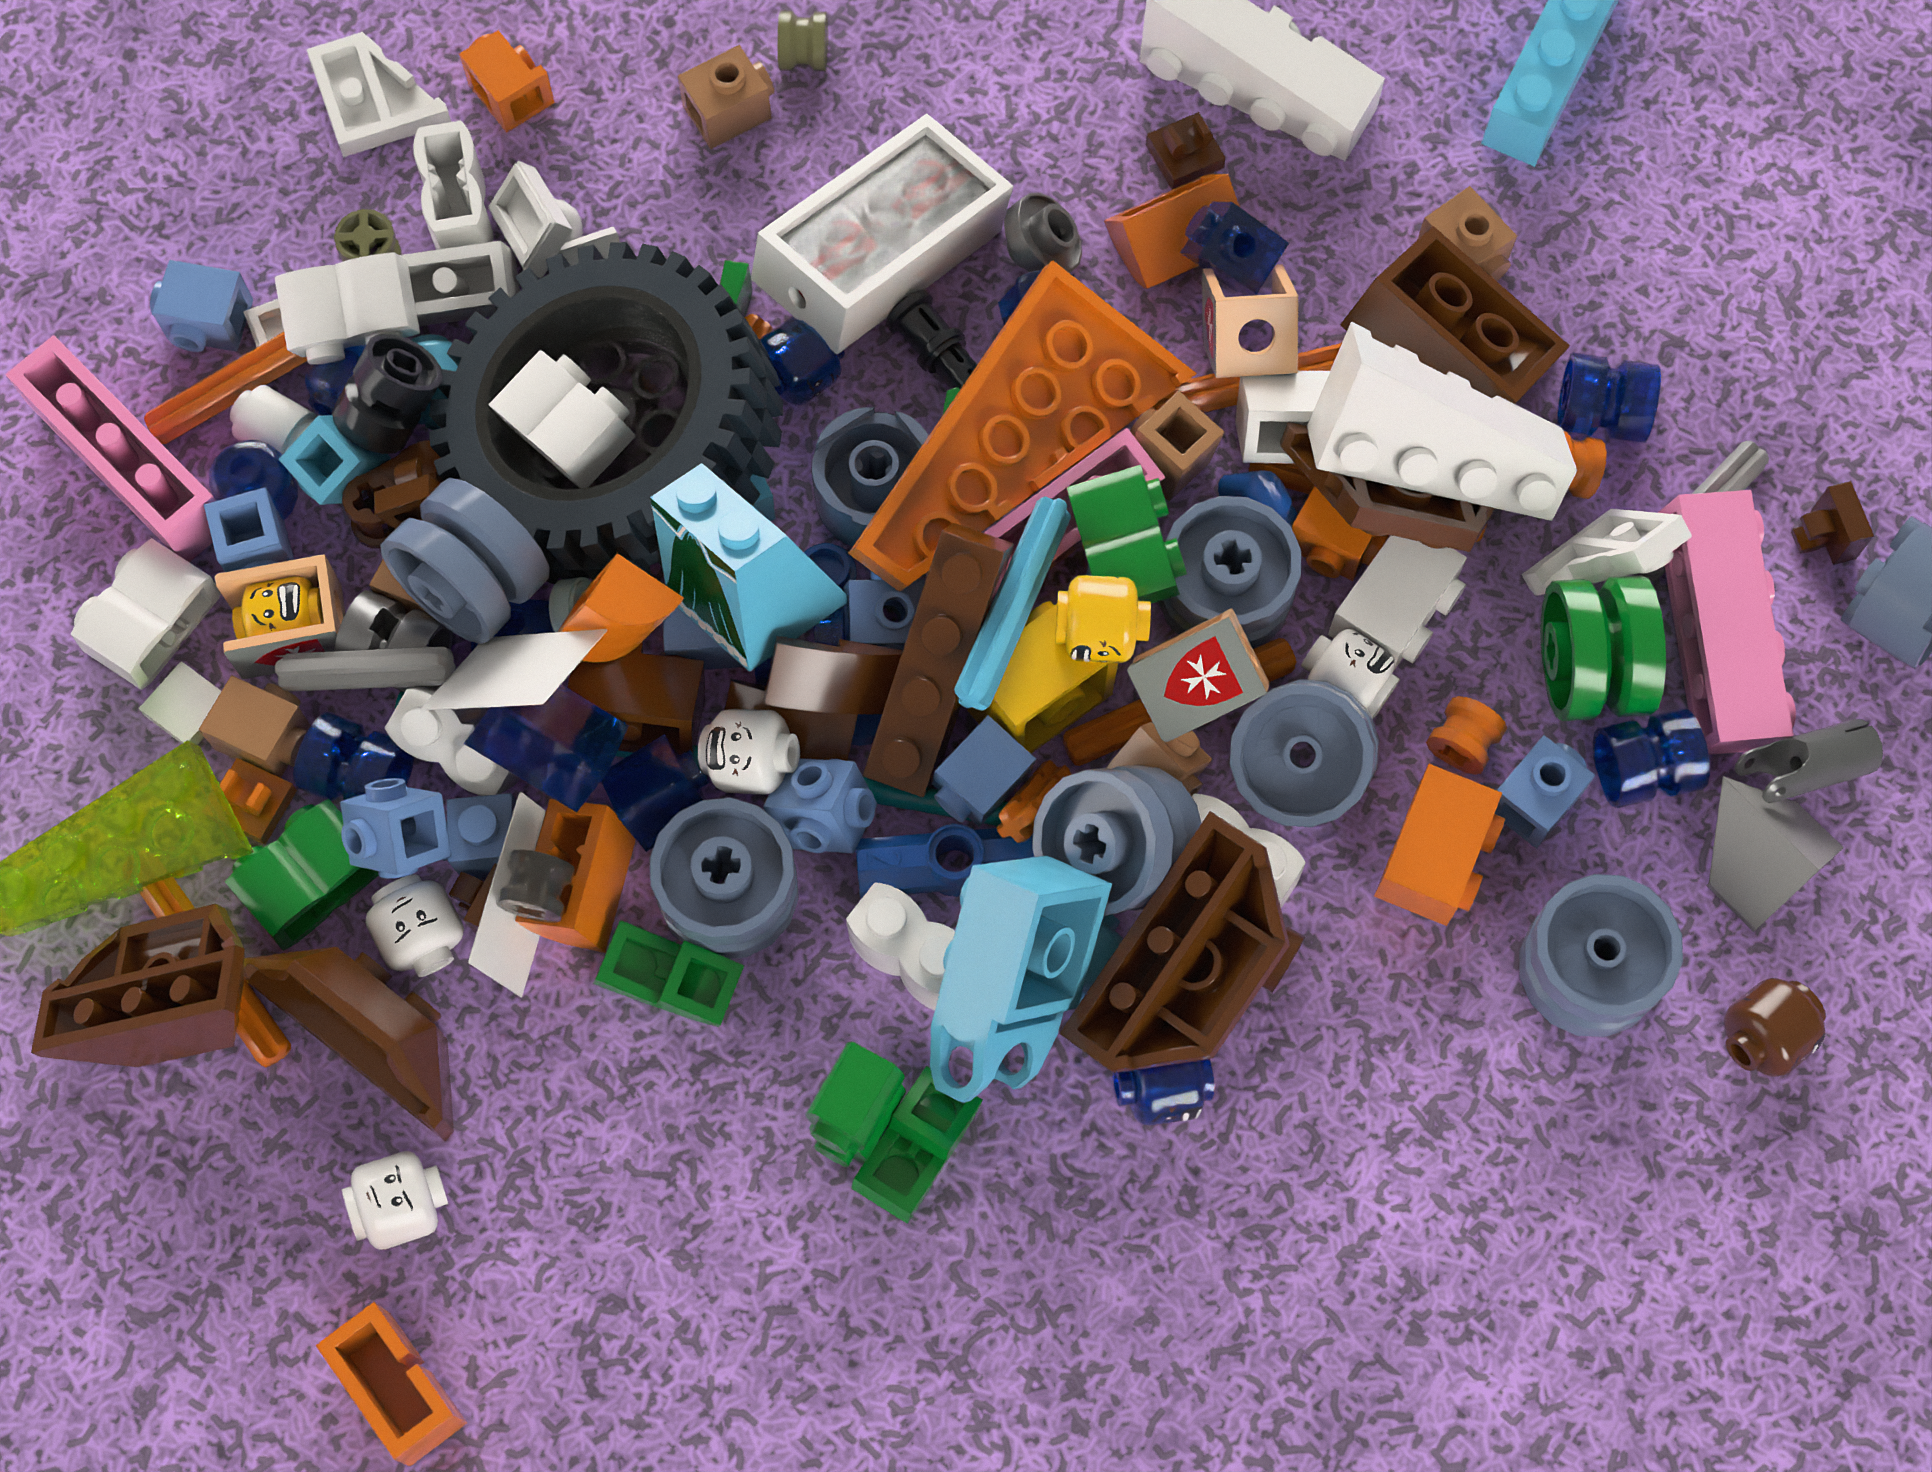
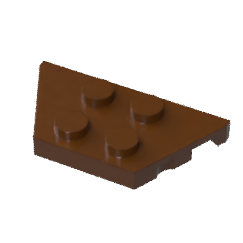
(1387, 508)

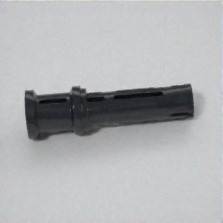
(938, 346)

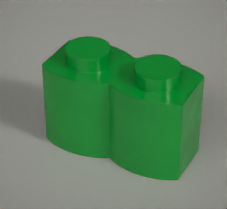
(1123, 533)
(299, 876)
(855, 1105)

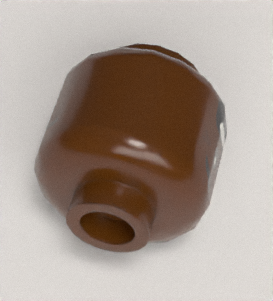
(1774, 1027)

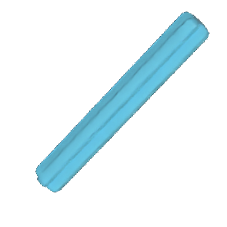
(1012, 604)

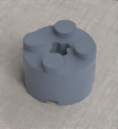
(858, 466)
(1896, 597)

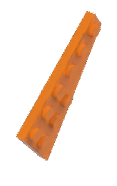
(1035, 404)

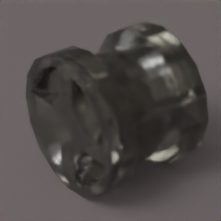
(535, 886)

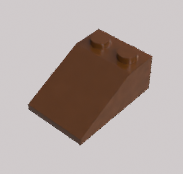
(1457, 319)

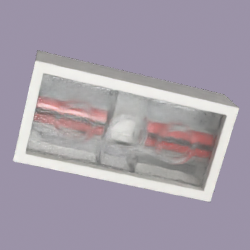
(880, 232)

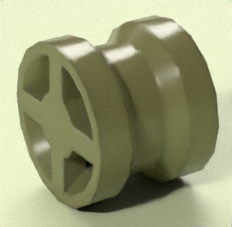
(802, 40)
(362, 231)

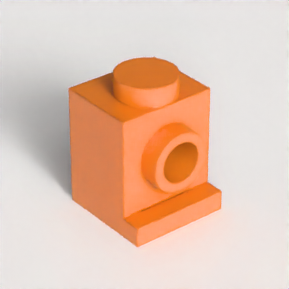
(506, 80)

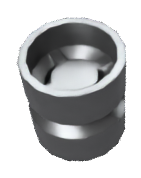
(381, 623)

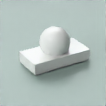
(532, 218)

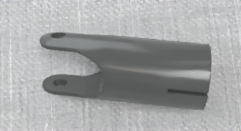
(1815, 759)

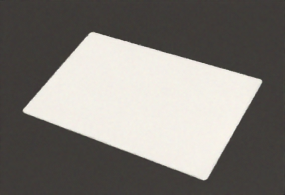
(514, 670)
(501, 944)

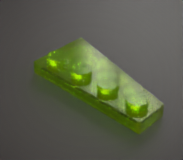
(138, 833)

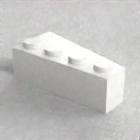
(1263, 69)
(1433, 433)

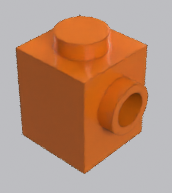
(1330, 542)

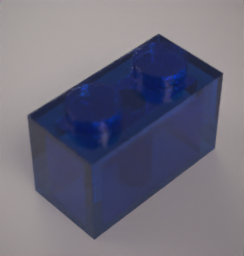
(552, 746)

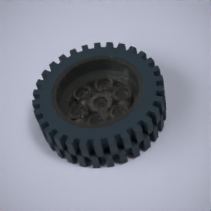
(633, 332)

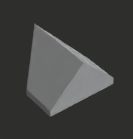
(1764, 851)

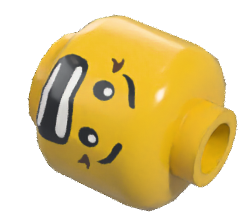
(277, 607)
(1101, 619)

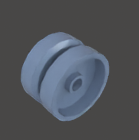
(1236, 559)
(465, 560)
(1270, 771)
(1119, 827)
(718, 842)
(1605, 918)

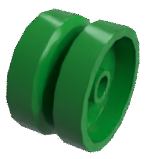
(1603, 648)

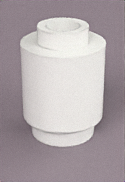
(269, 418)

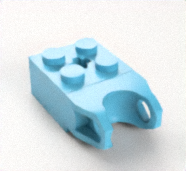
(1014, 967)

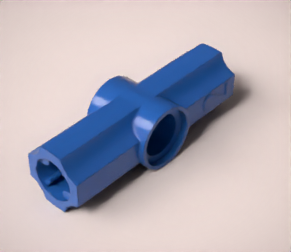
(912, 863)

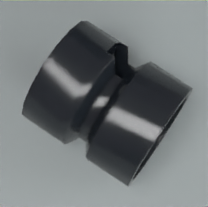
(387, 393)

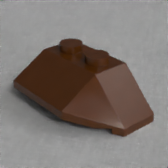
(1187, 958)
(148, 993)
(365, 1025)

